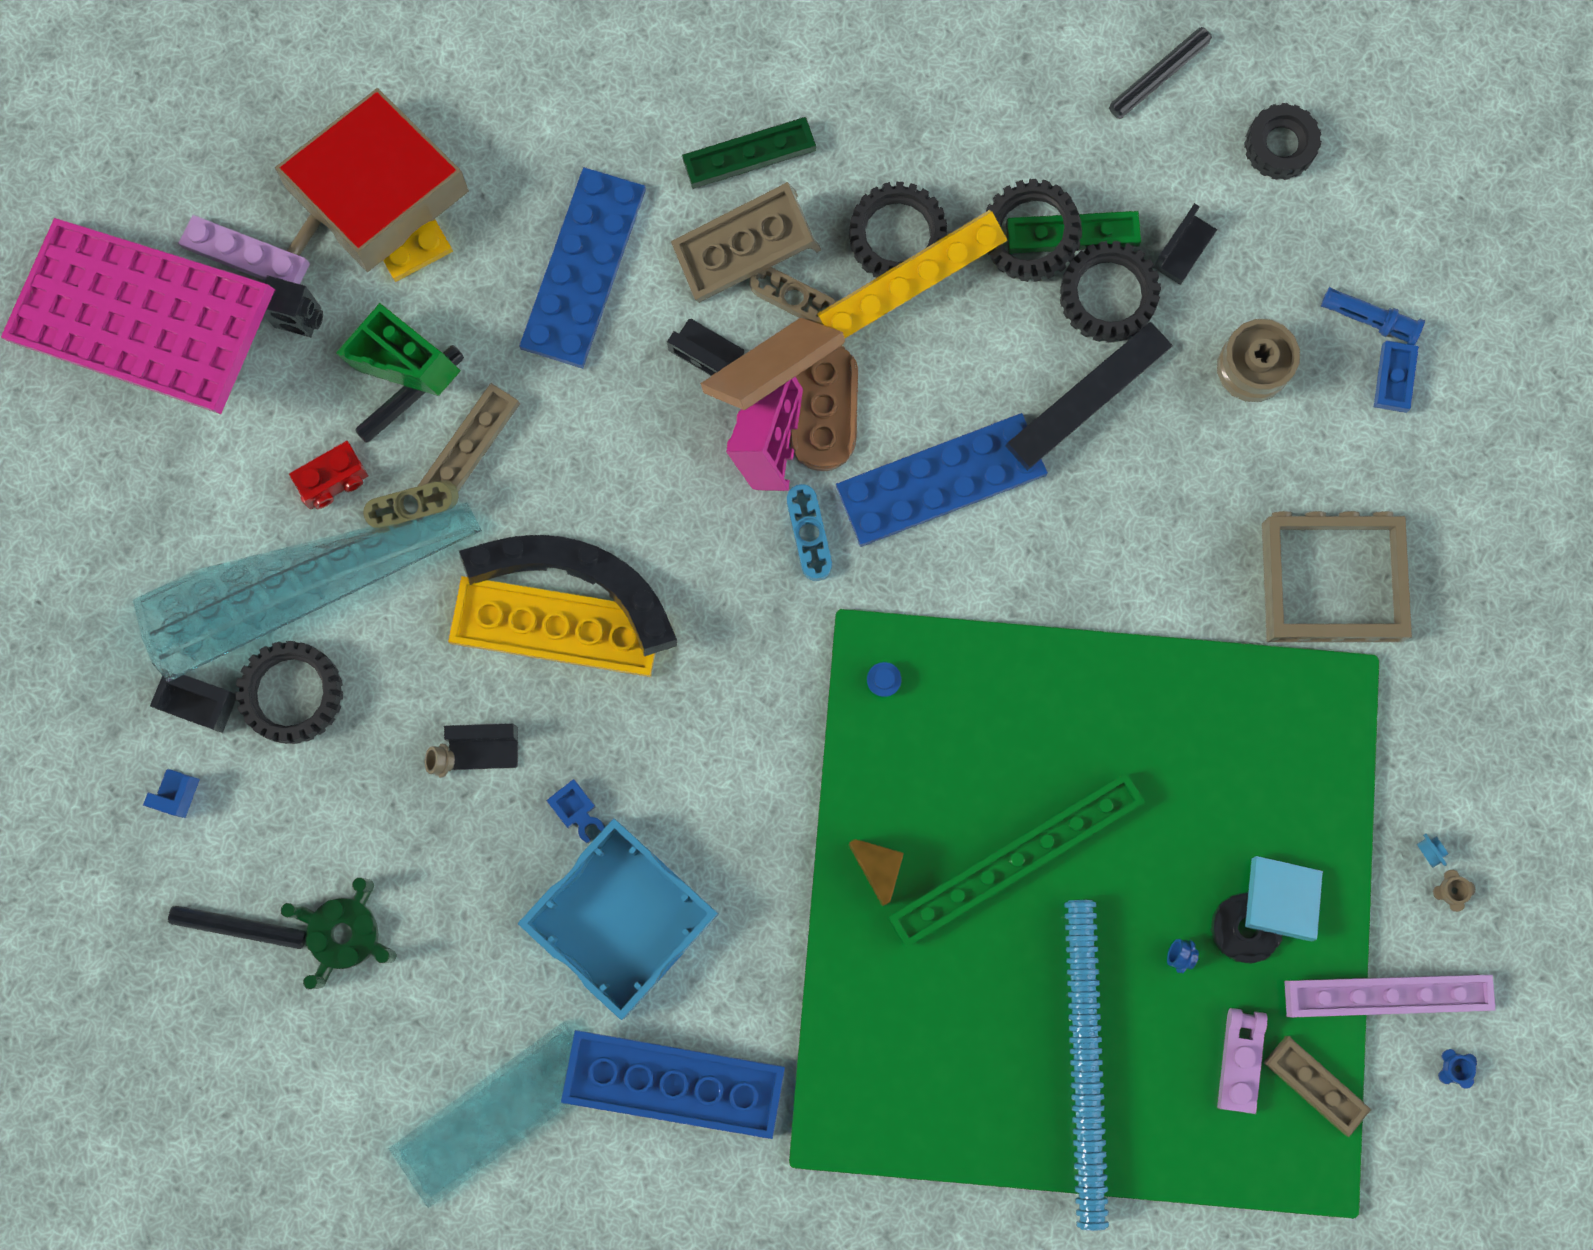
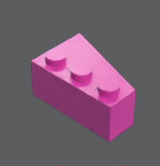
(763, 437)

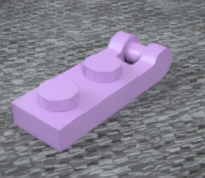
(1241, 1062)

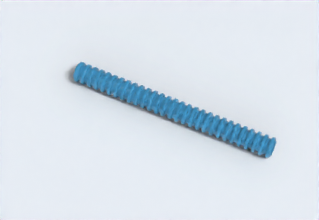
(1086, 1066)

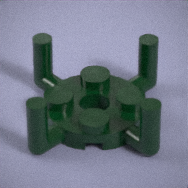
(321, 929)

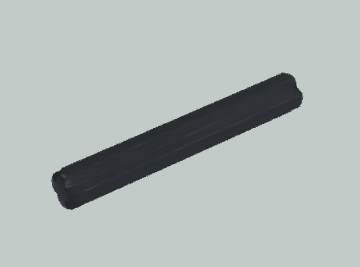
(1160, 72)
(398, 404)
(237, 927)

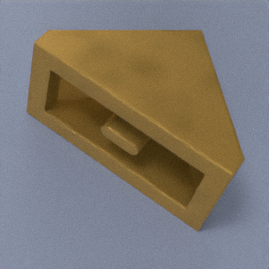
(879, 867)

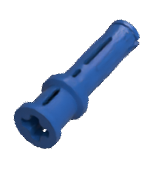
(1387, 321)

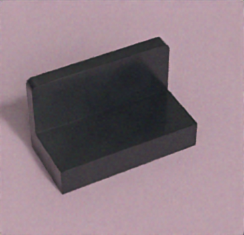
(1185, 246)
(703, 347)
(483, 746)

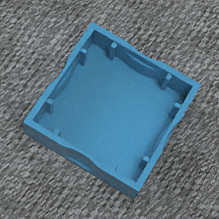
(618, 919)

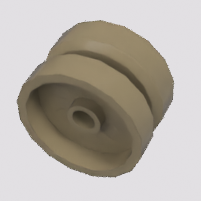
(1258, 360)

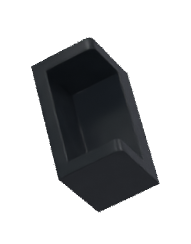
(195, 701)

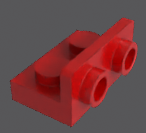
(328, 476)

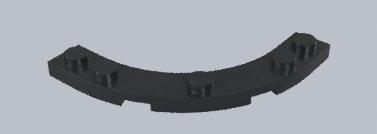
(584, 562)

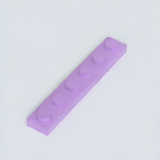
(1389, 995)

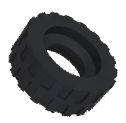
(1287, 117)

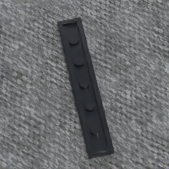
(1088, 396)

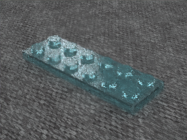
(487, 1118)

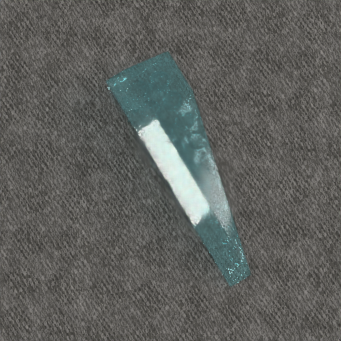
(255, 595)

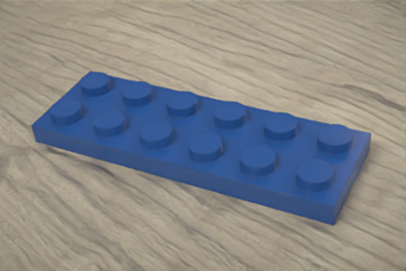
(582, 268)
(935, 481)
(673, 1084)

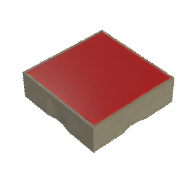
(372, 179)

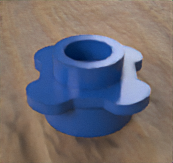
(1467, 1063)

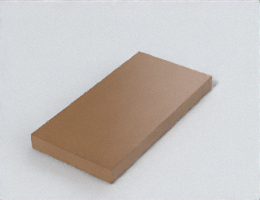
(772, 363)

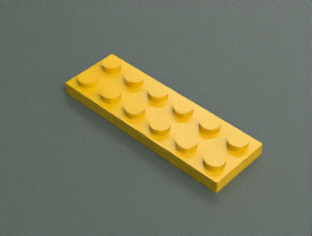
(547, 627)

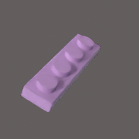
(242, 251)

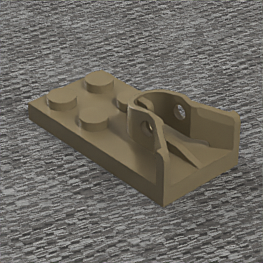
(744, 242)

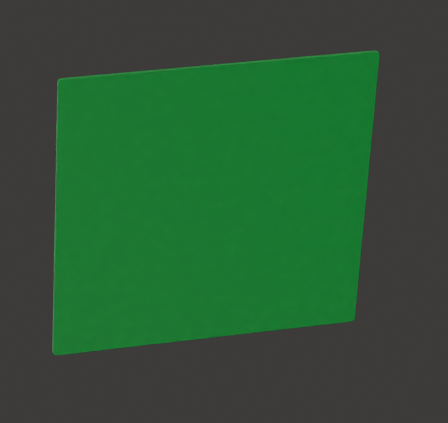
(960, 1045)

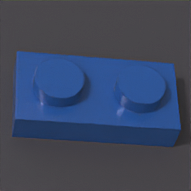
(1396, 376)

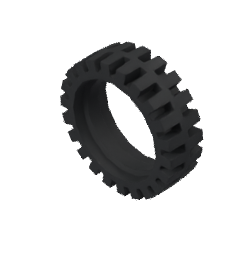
(887, 196)
(1066, 248)
(1118, 255)
(250, 683)

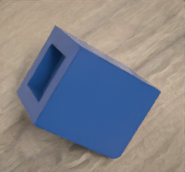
(173, 794)

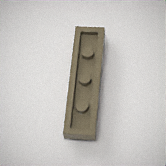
(472, 439)

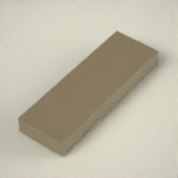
(1317, 1086)

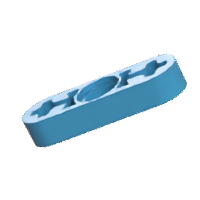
(795, 510)

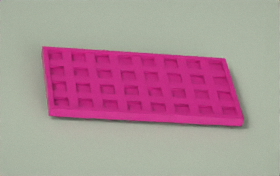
(138, 314)

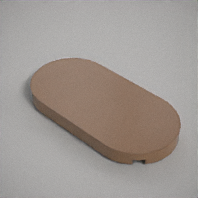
(827, 412)

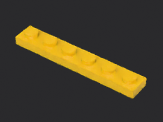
(914, 275)

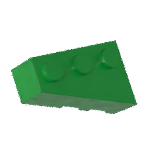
(397, 353)

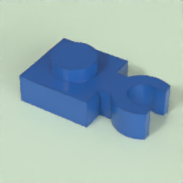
(573, 807)

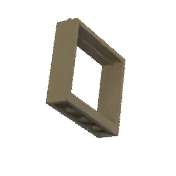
(1351, 520)

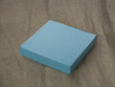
(1284, 898)

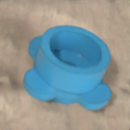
(1433, 850)

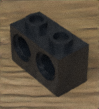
(293, 308)

